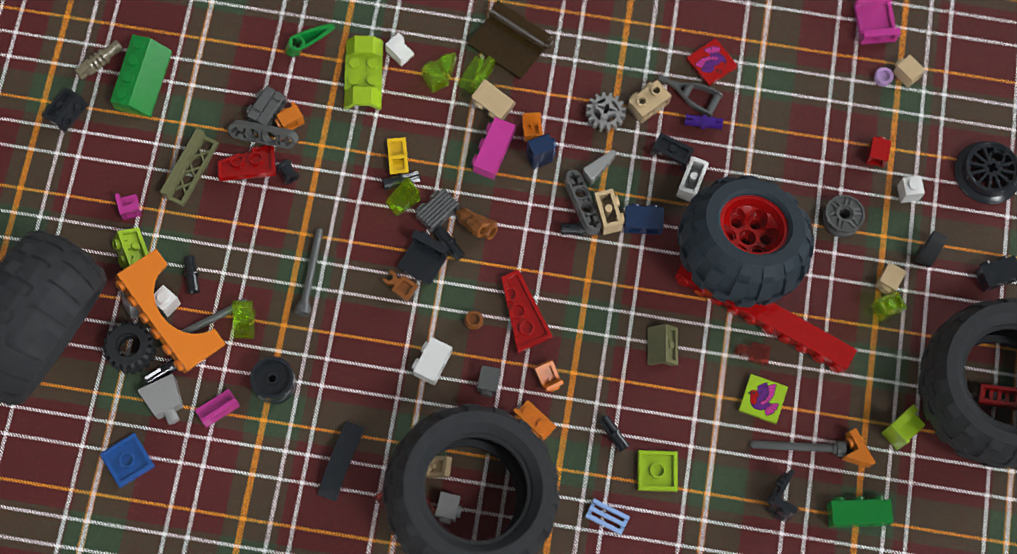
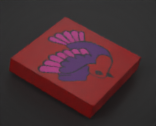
(711, 62)

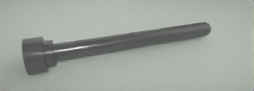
(303, 307)
(209, 320)
(837, 448)

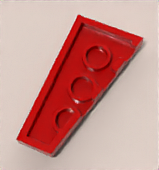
(525, 317)

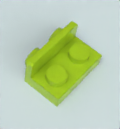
(129, 246)

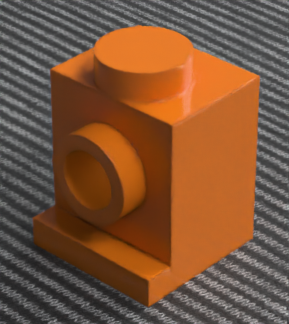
(289, 117)

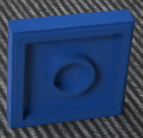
(127, 460)

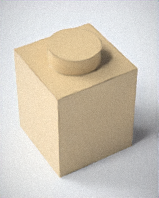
(908, 70)
(890, 279)

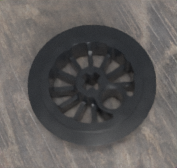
(972, 187)

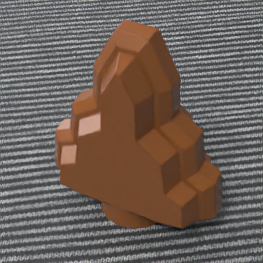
(477, 224)

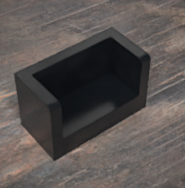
(672, 150)

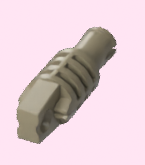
(97, 60)

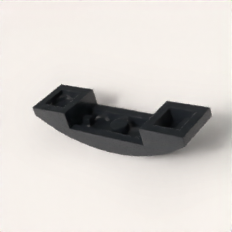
(340, 461)

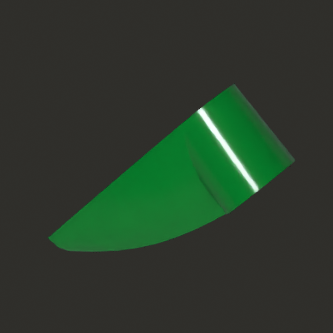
(306, 39)

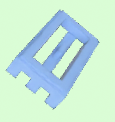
(592, 509)

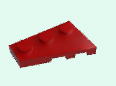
(252, 164)

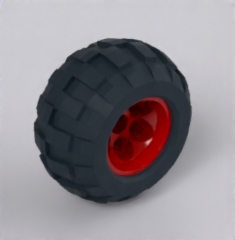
(735, 260)

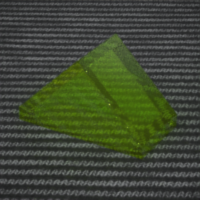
(403, 197)

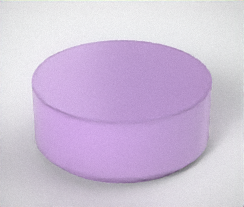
(883, 76)

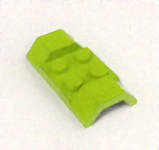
(363, 72)

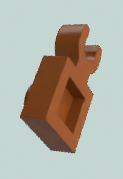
(402, 287)

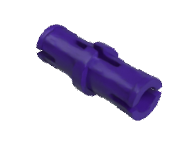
(703, 121)

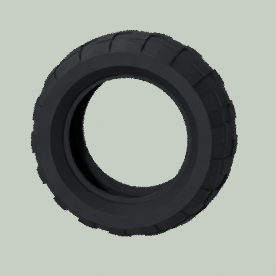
(43, 302)
(945, 390)
(481, 428)

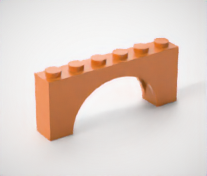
(185, 348)

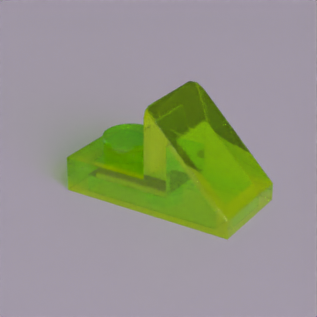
(888, 306)
(243, 319)

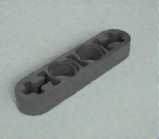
(263, 138)
(585, 201)

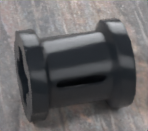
(287, 171)

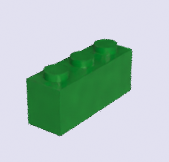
(859, 512)

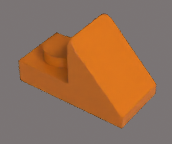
(861, 454)

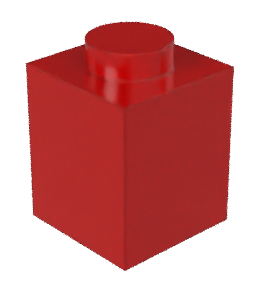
(878, 151)

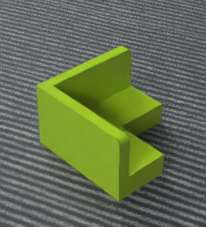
(903, 428)

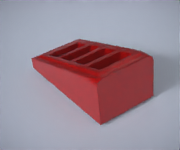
(998, 403)

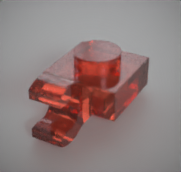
(756, 353)

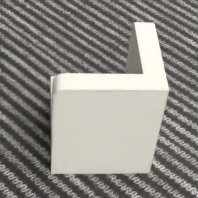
(398, 50)

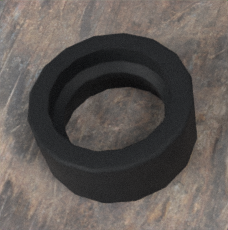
(931, 249)

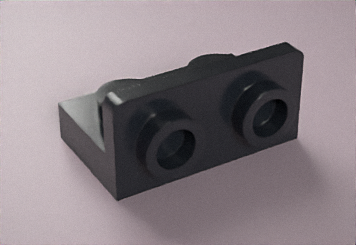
(65, 109)

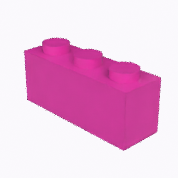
(493, 148)

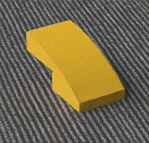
(397, 156)

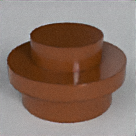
(473, 320)

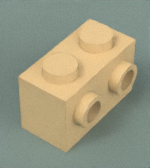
(493, 100)
(648, 101)
(608, 210)

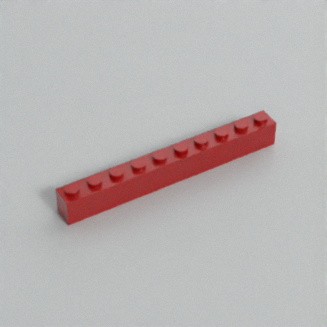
(786, 326)

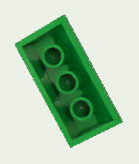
(141, 76)

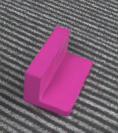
(217, 408)

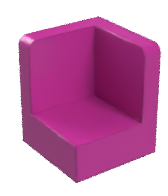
(128, 206)

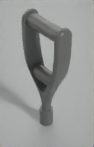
(688, 88)

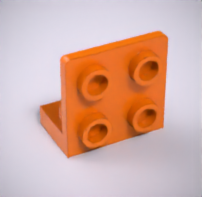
(534, 418)

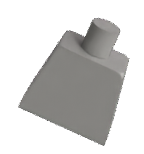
(163, 398)

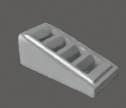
(596, 168)

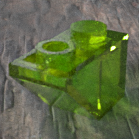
(439, 73)

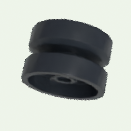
(271, 369)

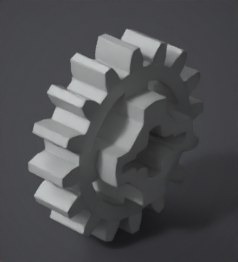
(615, 115)

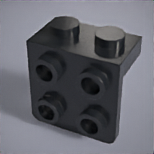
(424, 257)
(779, 507)

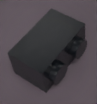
(997, 273)

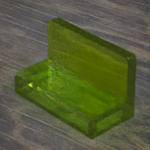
(476, 73)

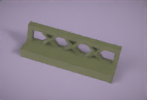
(183, 164)

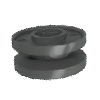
(850, 208)

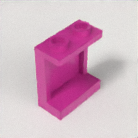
(875, 21)

